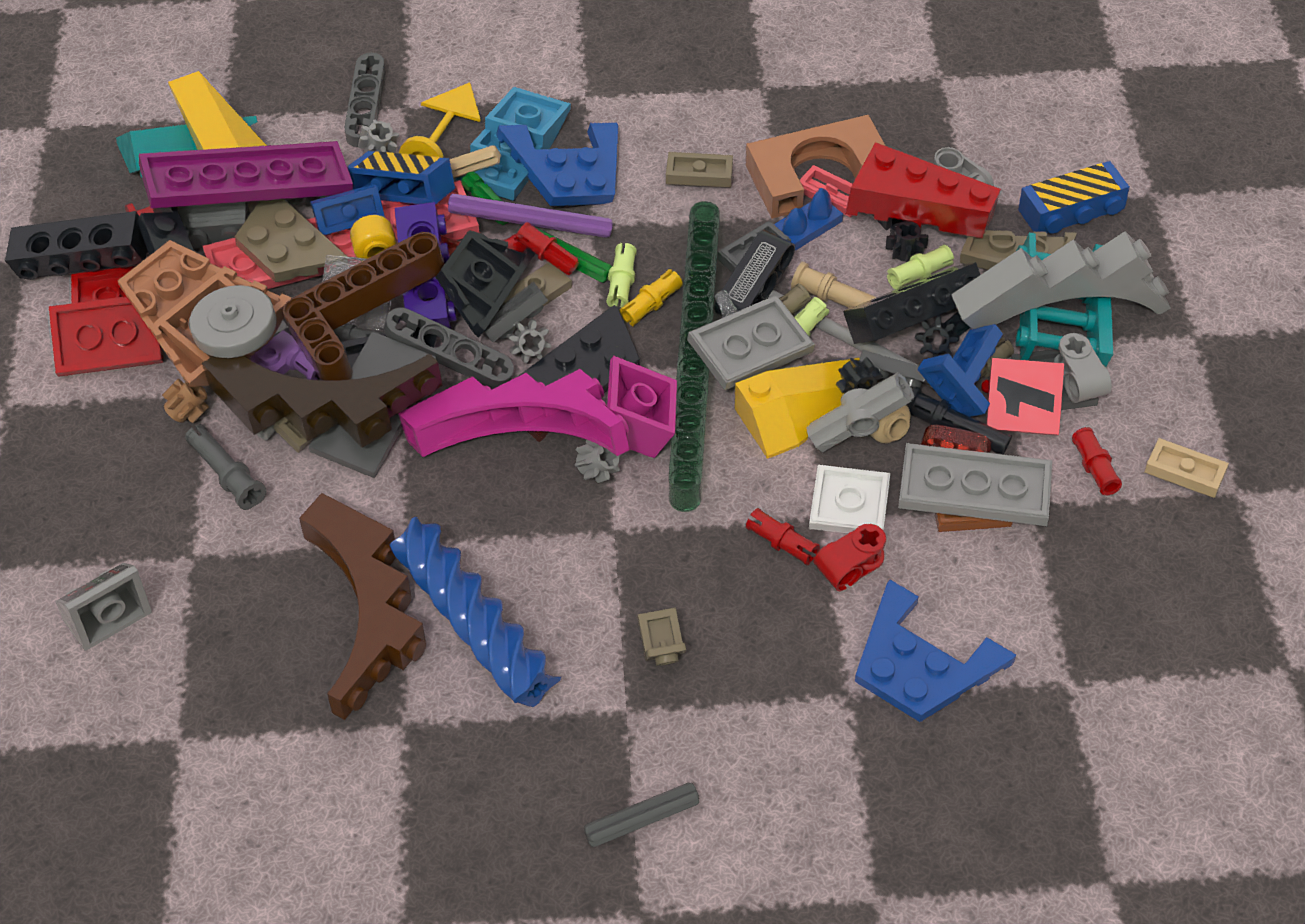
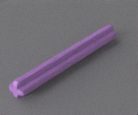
(534, 215)

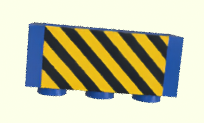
(404, 176)
(1073, 198)

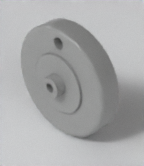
(232, 321)

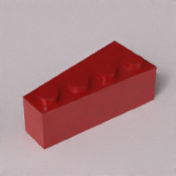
(922, 193)

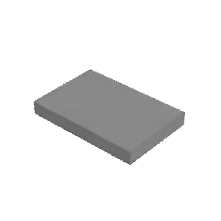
(750, 342)

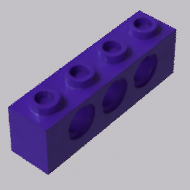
(409, 222)

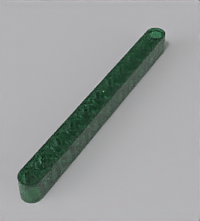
(692, 373)

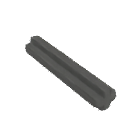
(641, 814)

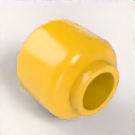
(371, 236)

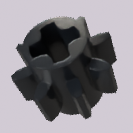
(906, 241)
(945, 331)
(858, 375)

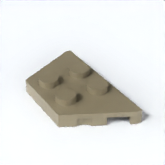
(283, 241)

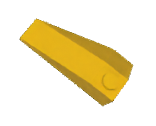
(209, 115)
(785, 401)

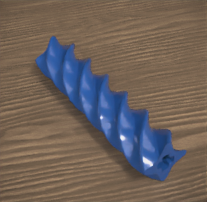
(473, 616)

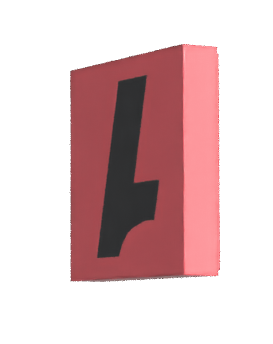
(1025, 396)

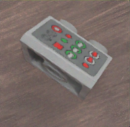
(104, 605)

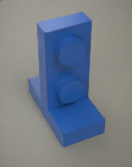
(955, 376)

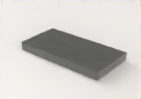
(377, 357)

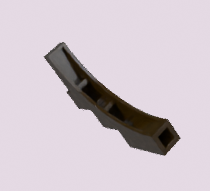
(314, 406)

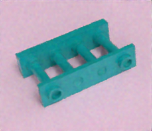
(1096, 319)

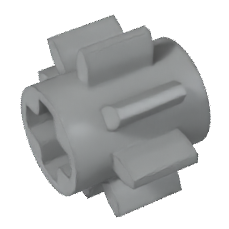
(378, 137)
(519, 340)
(596, 461)

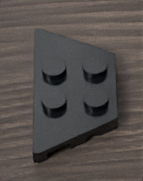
(481, 277)
(589, 351)

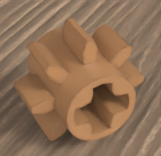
(185, 401)

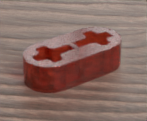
(955, 438)

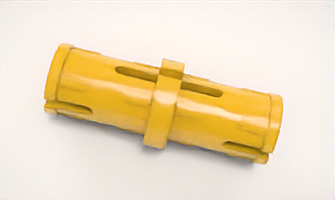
(651, 297)

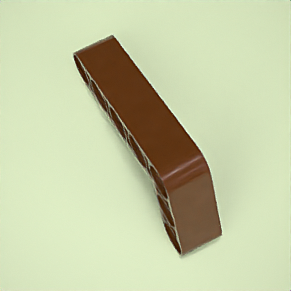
(353, 293)

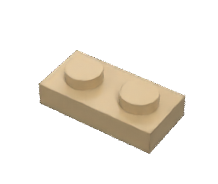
(1186, 467)

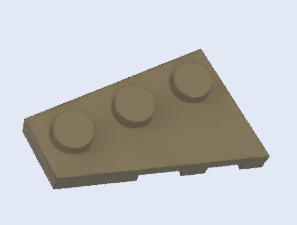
(1000, 244)

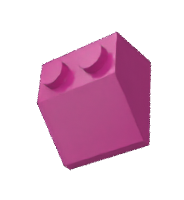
(645, 403)

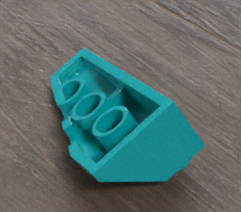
(158, 140)

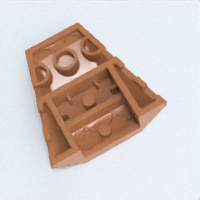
(167, 290)

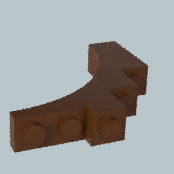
(383, 594)

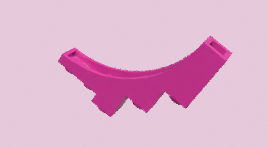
(522, 404)

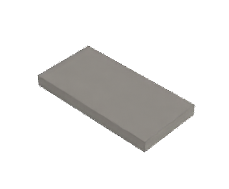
(976, 484)

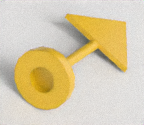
(456, 102)

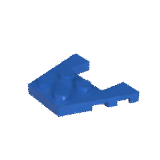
(568, 175)
(913, 671)

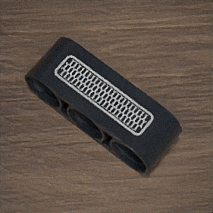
(758, 270)

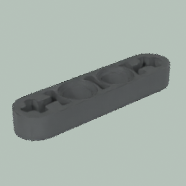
(364, 99)
(451, 343)

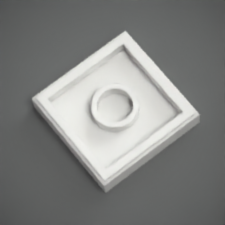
(848, 499)

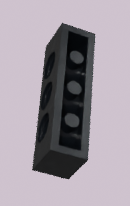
(76, 245)
(908, 304)

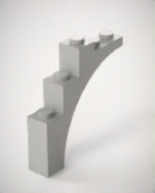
(1071, 272)

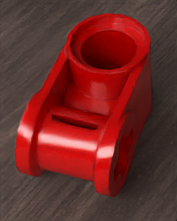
(852, 556)

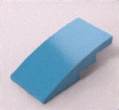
(519, 107)

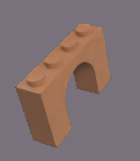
(774, 159)

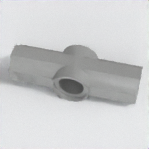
(860, 412)

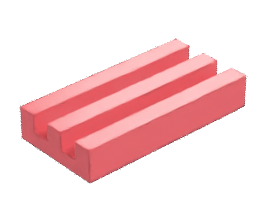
(832, 185)

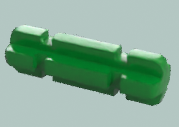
(475, 184)

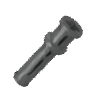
(232, 475)

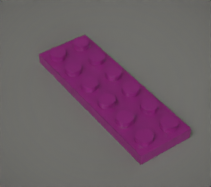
(244, 174)

